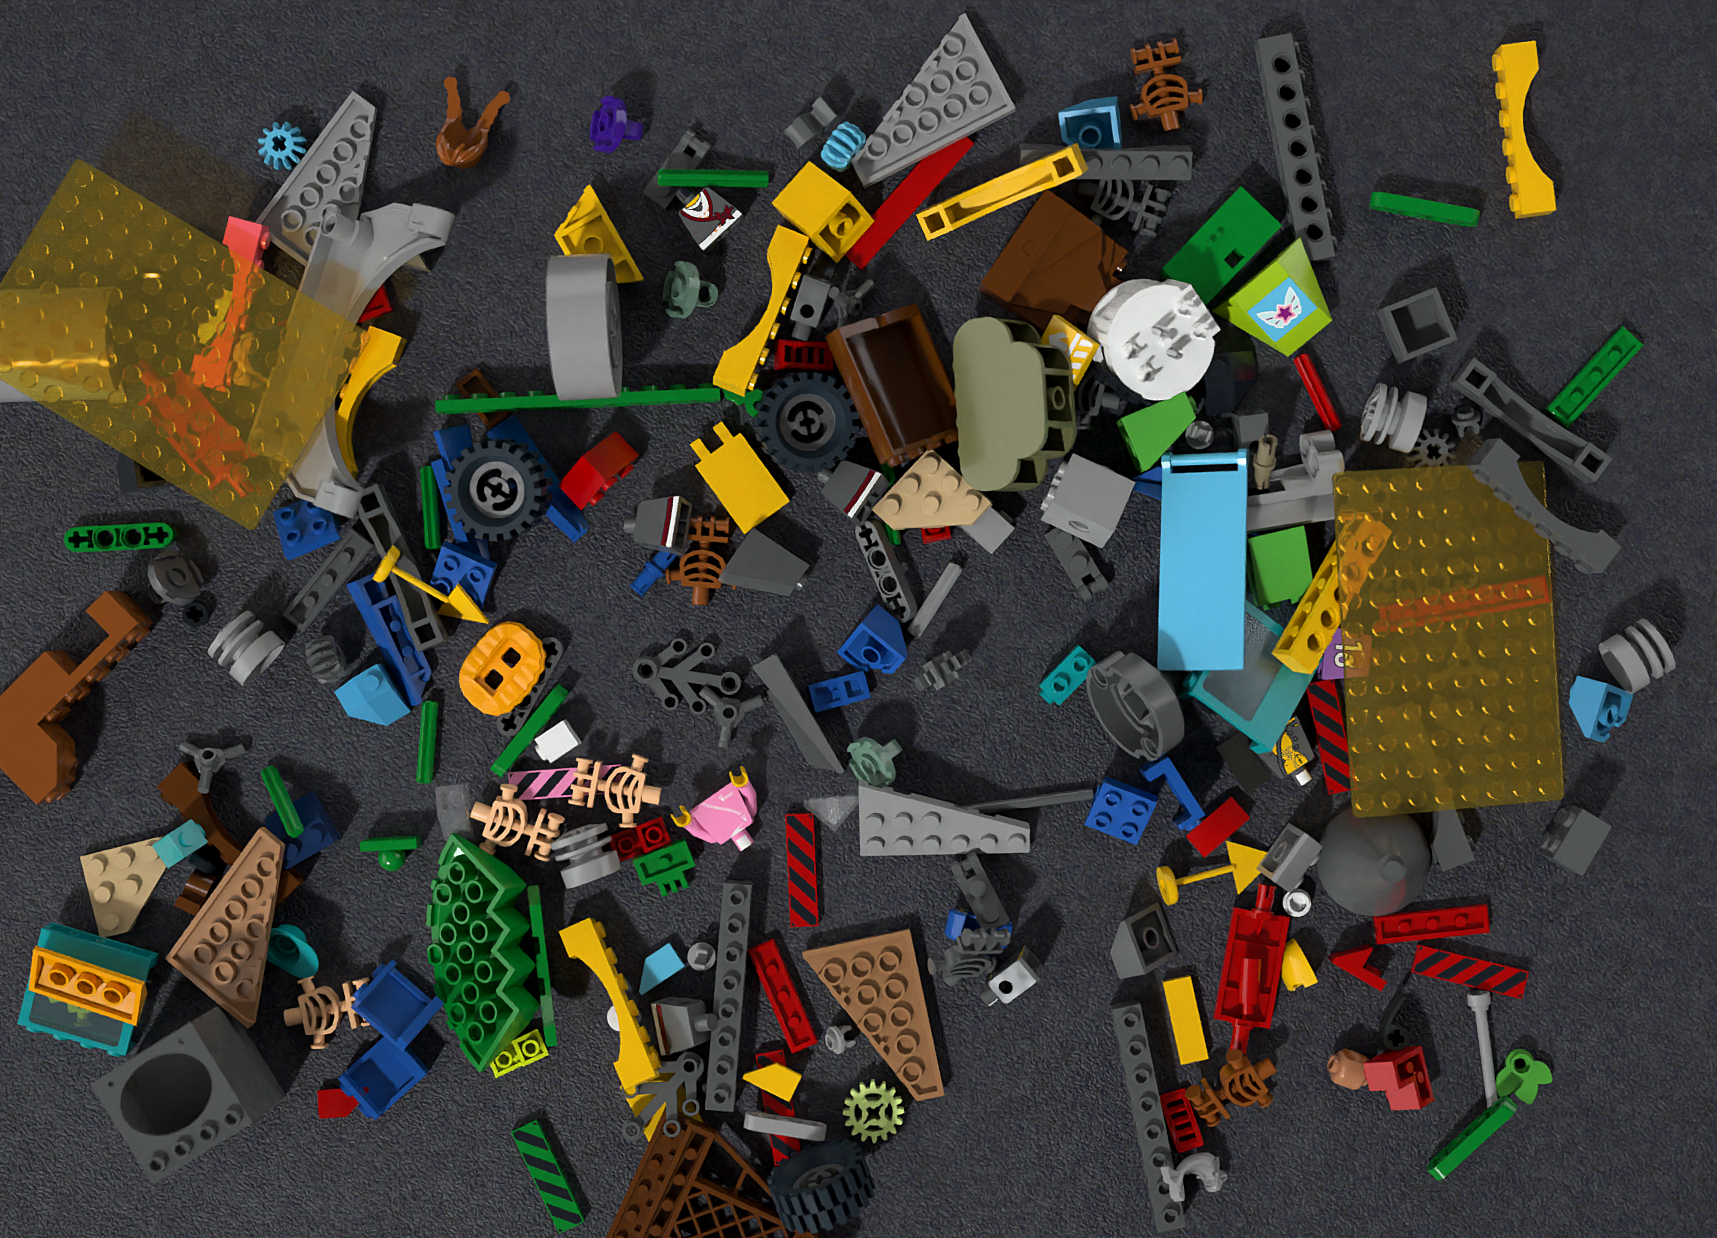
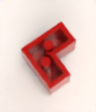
(599, 471)
(1402, 1077)

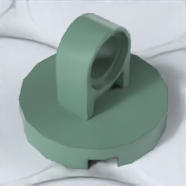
(683, 288)
(873, 762)

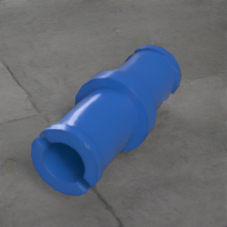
(652, 571)

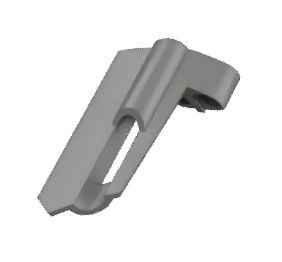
(1298, 492)

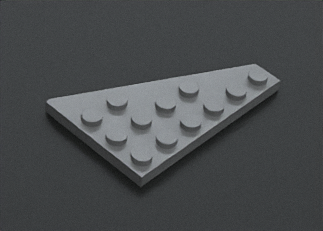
(943, 104)
(324, 180)

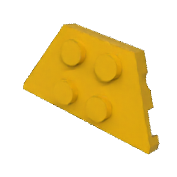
(591, 232)

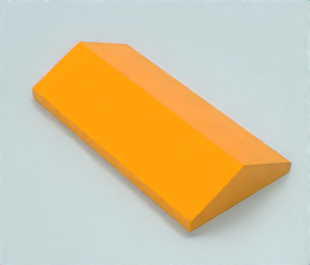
(87, 985)

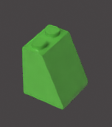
(1155, 428)
(1278, 567)

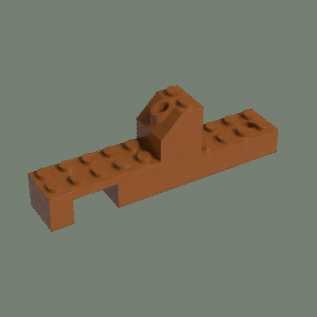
(32, 744)

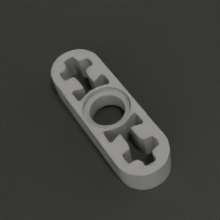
(785, 1126)

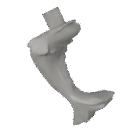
(1202, 1164)

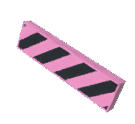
(554, 782)

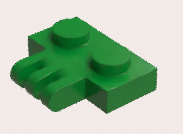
(665, 866)

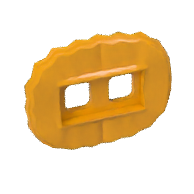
(489, 655)

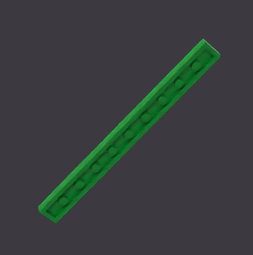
(538, 401)

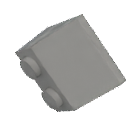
(1290, 858)

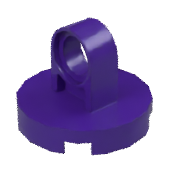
(611, 125)

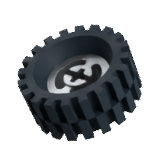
(834, 414)
(480, 505)

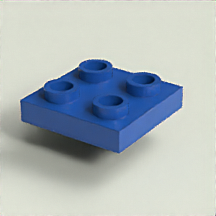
(305, 528)
(466, 568)
(1120, 810)

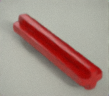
(1317, 392)

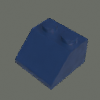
(317, 833)

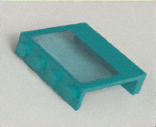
(1260, 695)
(76, 1023)

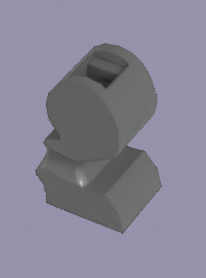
(811, 125)

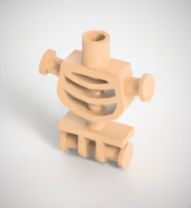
(642, 793)
(490, 815)
(310, 1013)

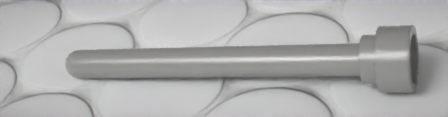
(1479, 1002)

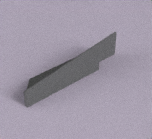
(797, 715)

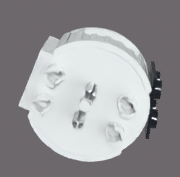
(1151, 339)

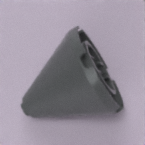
(1372, 862)

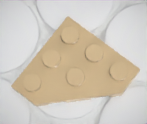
(931, 497)
(122, 883)

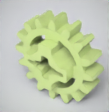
(882, 1101)

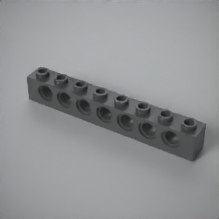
(1286, 50)
(729, 995)
(1146, 1111)

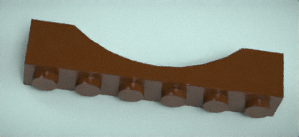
(181, 790)

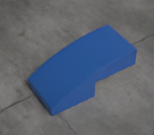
(838, 691)

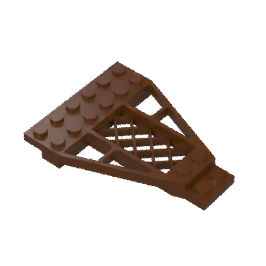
(664, 1185)

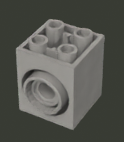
(1086, 500)

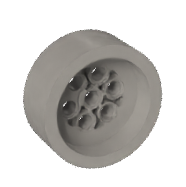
(584, 326)

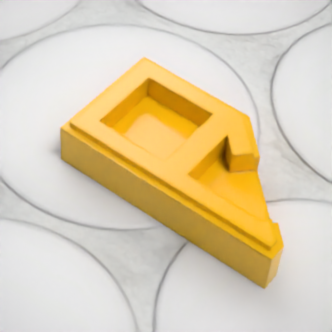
(775, 1079)

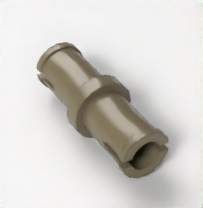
(1264, 461)

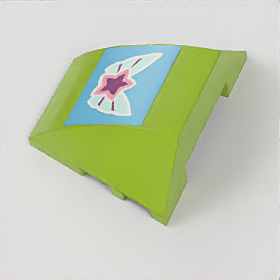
(1280, 302)

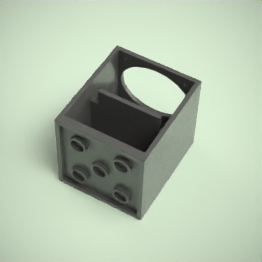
(188, 1092)

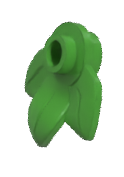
(1522, 1079)

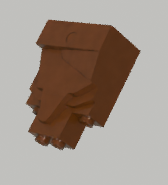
(1054, 266)

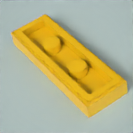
(1185, 1019)

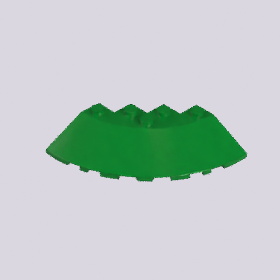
(478, 951)

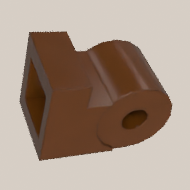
(196, 892)

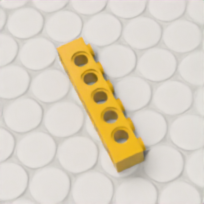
(1313, 621)

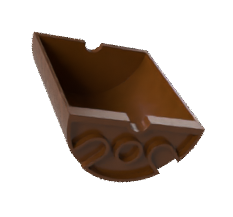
(896, 384)

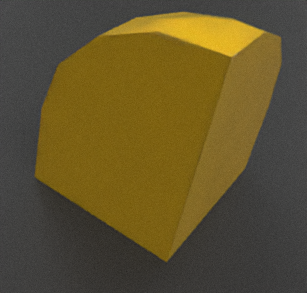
(1295, 967)

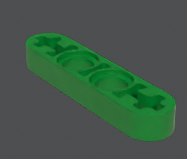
(1424, 209)
(120, 539)
(529, 731)
(1471, 1137)

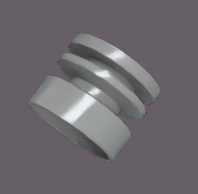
(1397, 419)
(242, 644)
(1640, 654)
(585, 855)

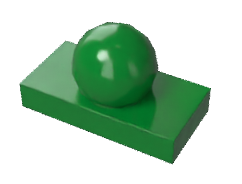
(391, 849)

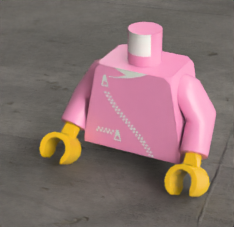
(723, 813)

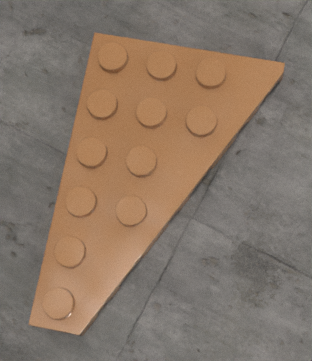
(231, 933)
(884, 995)

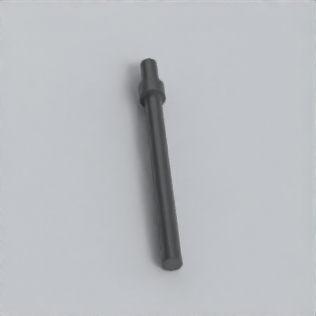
(1030, 801)

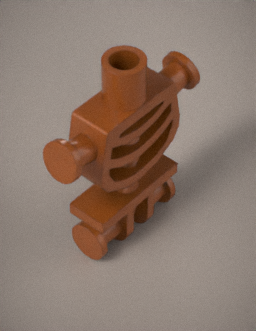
(1169, 105)
(701, 586)
(1242, 1090)

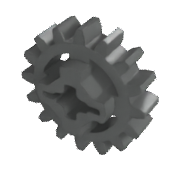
(942, 670)

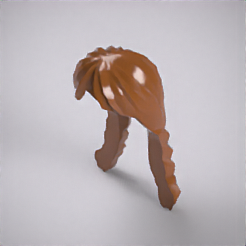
(453, 142)

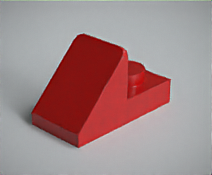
(1353, 960)

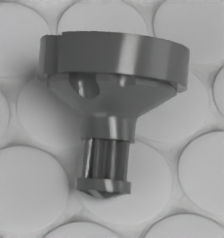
(1137, 704)

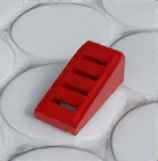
(779, 356)
(1188, 1144)

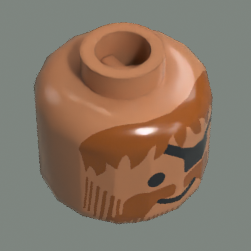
(1347, 1069)

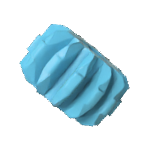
(843, 146)
(273, 152)

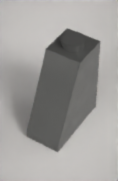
(764, 567)

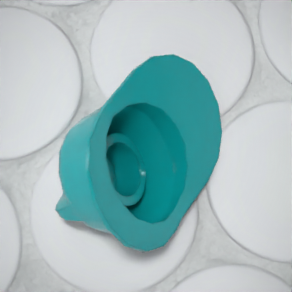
(291, 951)

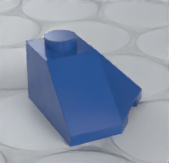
(876, 643)

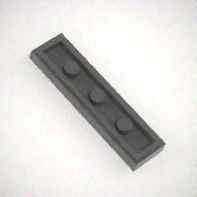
(328, 579)

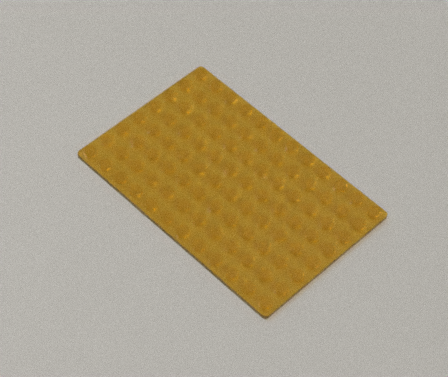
(169, 344)
(1445, 642)

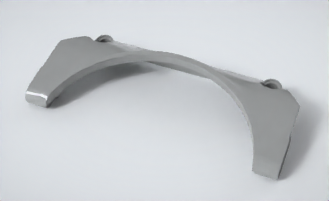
(343, 274)

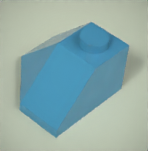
(1092, 124)
(373, 697)
(1598, 707)

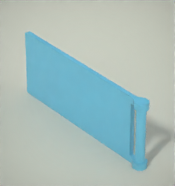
(1203, 564)

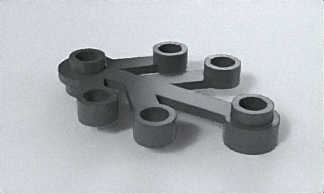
(681, 675)
(667, 1093)

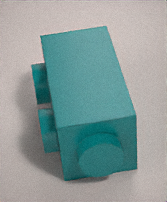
(1066, 676)
(180, 843)

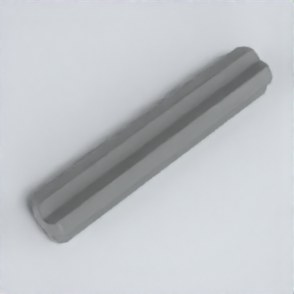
(934, 599)

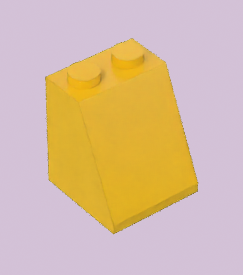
(823, 211)

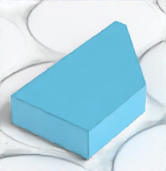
(659, 967)

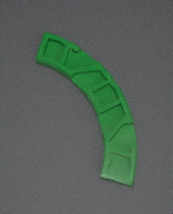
(542, 966)

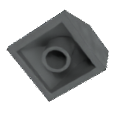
(1142, 943)

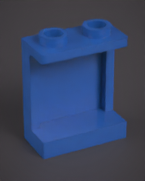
(1192, 810)
(395, 1005)
(386, 1073)

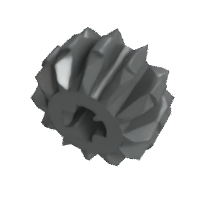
(1431, 440)
(326, 659)

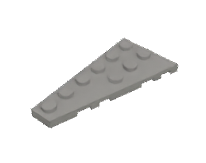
(928, 826)

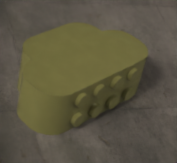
(1010, 404)

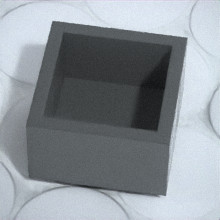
(1417, 325)
(1574, 839)

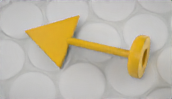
(456, 605)
(1243, 865)

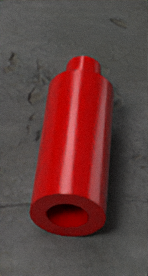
(1249, 983)

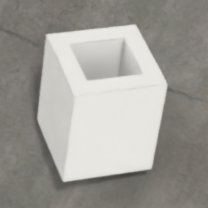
(557, 741)

